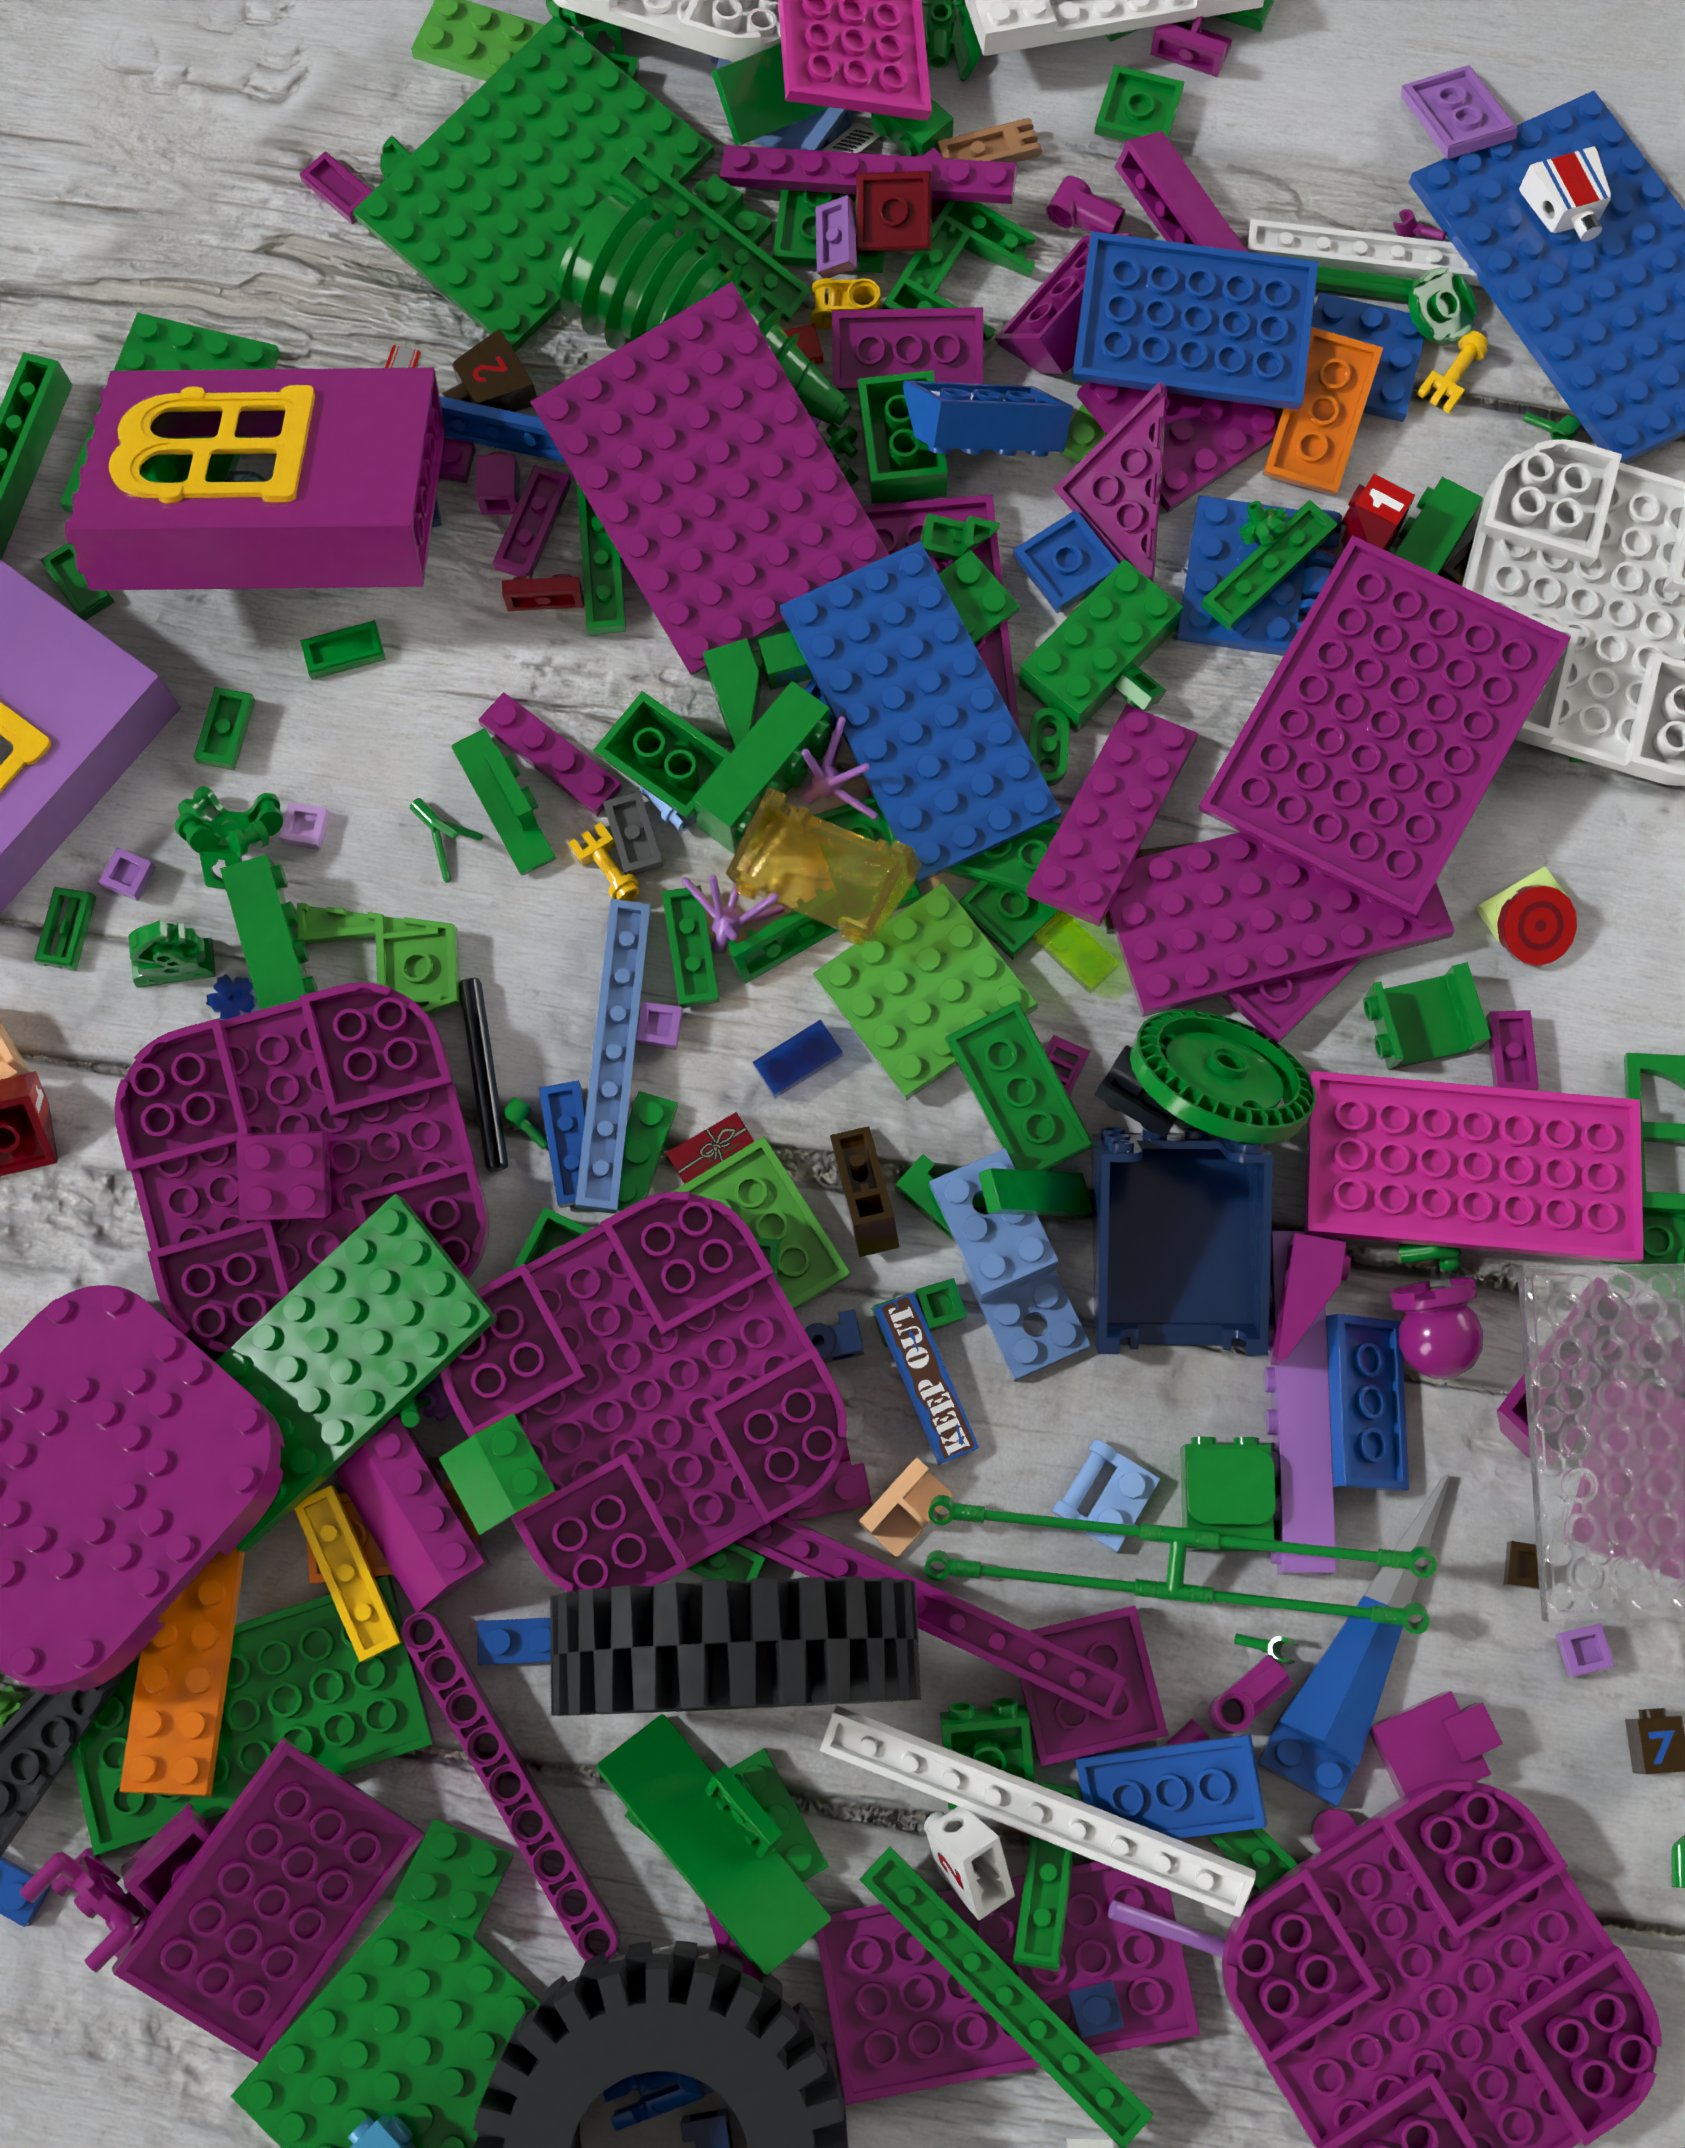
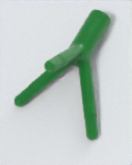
(437, 824)

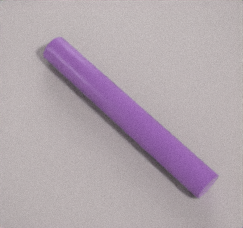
(1166, 1928)

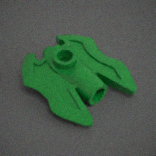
(948, 29)

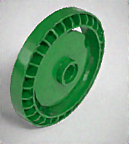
(1222, 1076)

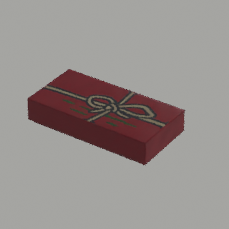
(709, 1147)

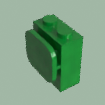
(1228, 1489)

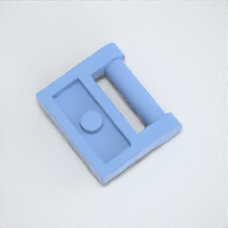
(1119, 1501)

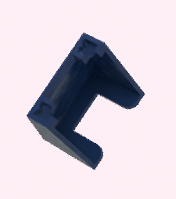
(1180, 1240)

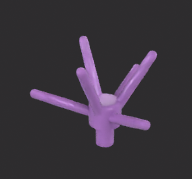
(827, 778)
(727, 919)

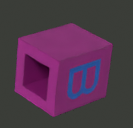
(497, 483)

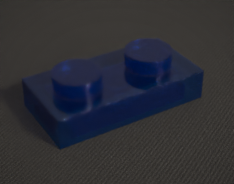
(797, 1058)

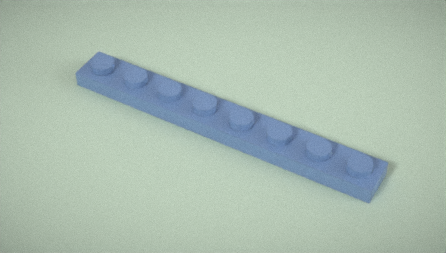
(612, 1057)

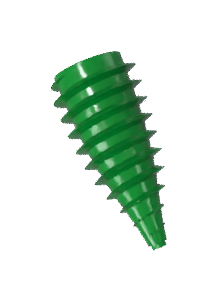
(635, 274)

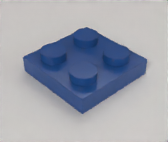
(1065, 561)

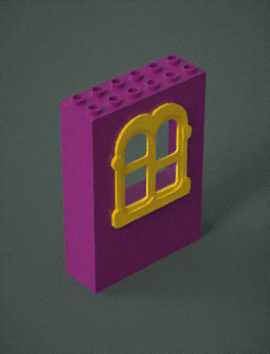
(344, 494)

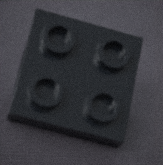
(1125, 1094)

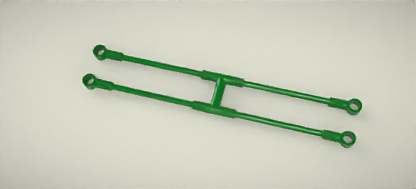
(1174, 1586)

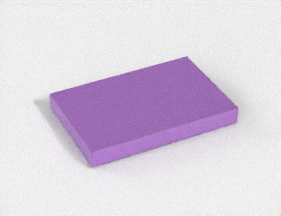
(1458, 112)

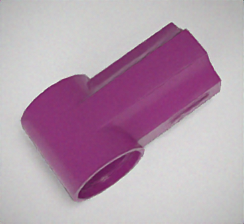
(1077, 205)
(1252, 1693)

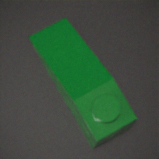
(736, 685)

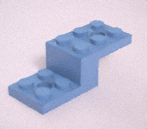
(1010, 1272)

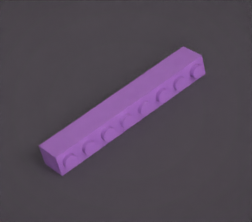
(1300, 1434)

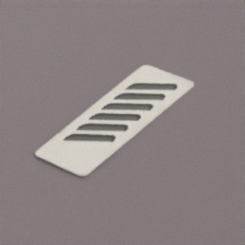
(853, 139)

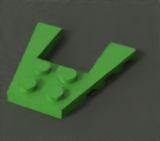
(411, 953)

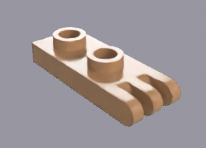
(1001, 143)

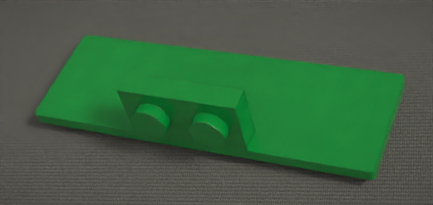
(716, 1842)

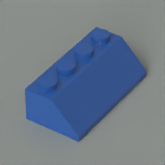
(987, 418)

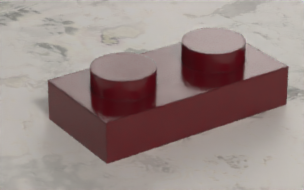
(556, 592)

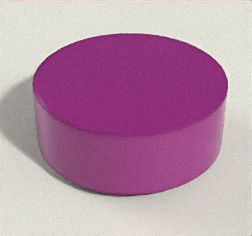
(1330, 1826)

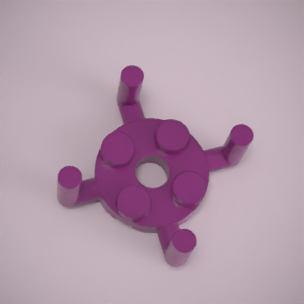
(97, 1895)

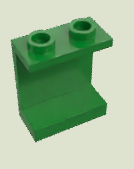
(1427, 1018)

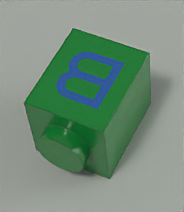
(783, 660)

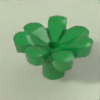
(1262, 523)

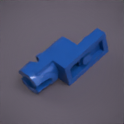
(658, 2095)

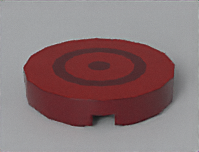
(1537, 924)

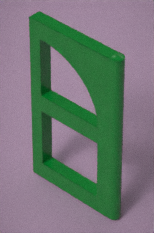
(1672, 1069)

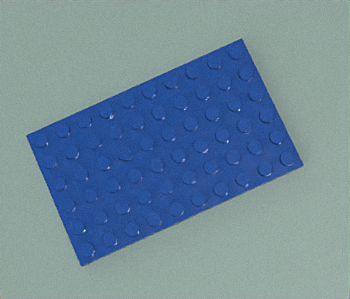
(1591, 312)

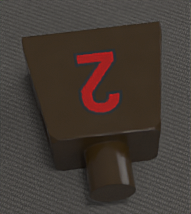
(492, 376)

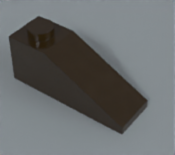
(865, 1191)

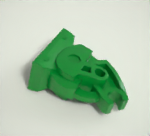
(169, 954)

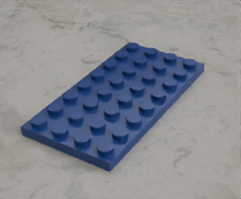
(920, 710)

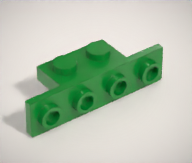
(504, 800)

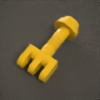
(1472, 347)
(622, 886)

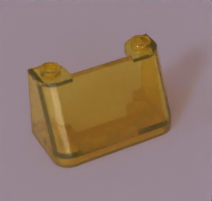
(822, 869)

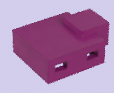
(1435, 1742)

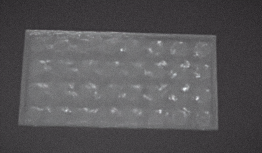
(1606, 1437)

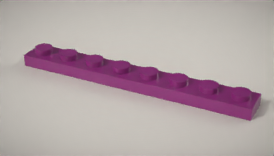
(837, 172)

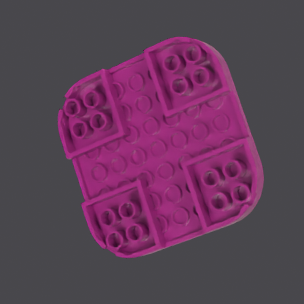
(331, 1062)
(653, 1391)
(115, 1482)
(1441, 1985)

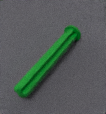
(1363, 283)

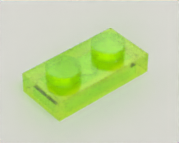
(1075, 951)

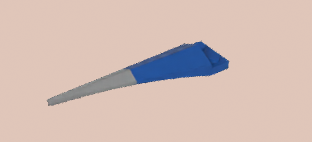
(1331, 1715)

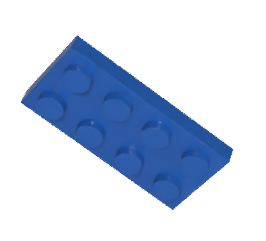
(1367, 1403)
(1179, 1786)

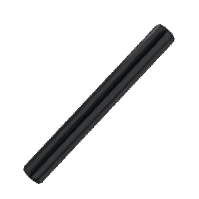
(483, 1075)

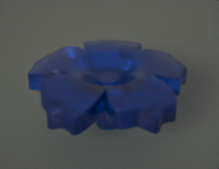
(231, 997)

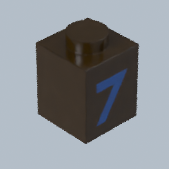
(1656, 1742)

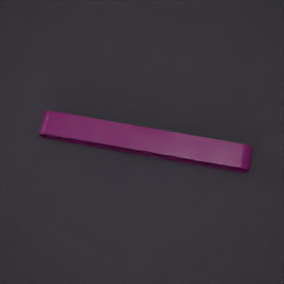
(529, 1796)

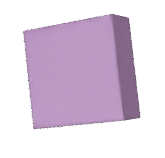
(304, 825)

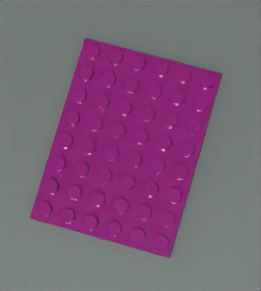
(709, 476)
(1384, 725)

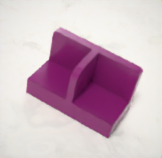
(1191, 46)

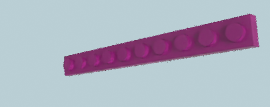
(949, 1617)

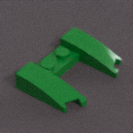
(959, 228)

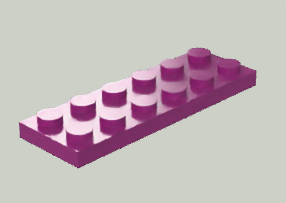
(1112, 815)

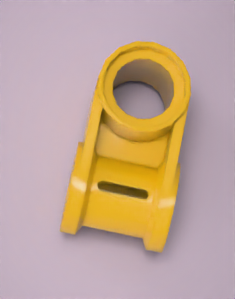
(842, 295)

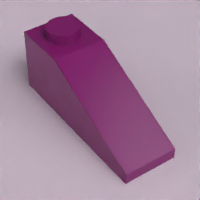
(1309, 1280)

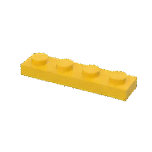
(347, 1574)

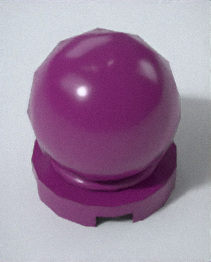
(1439, 1329)

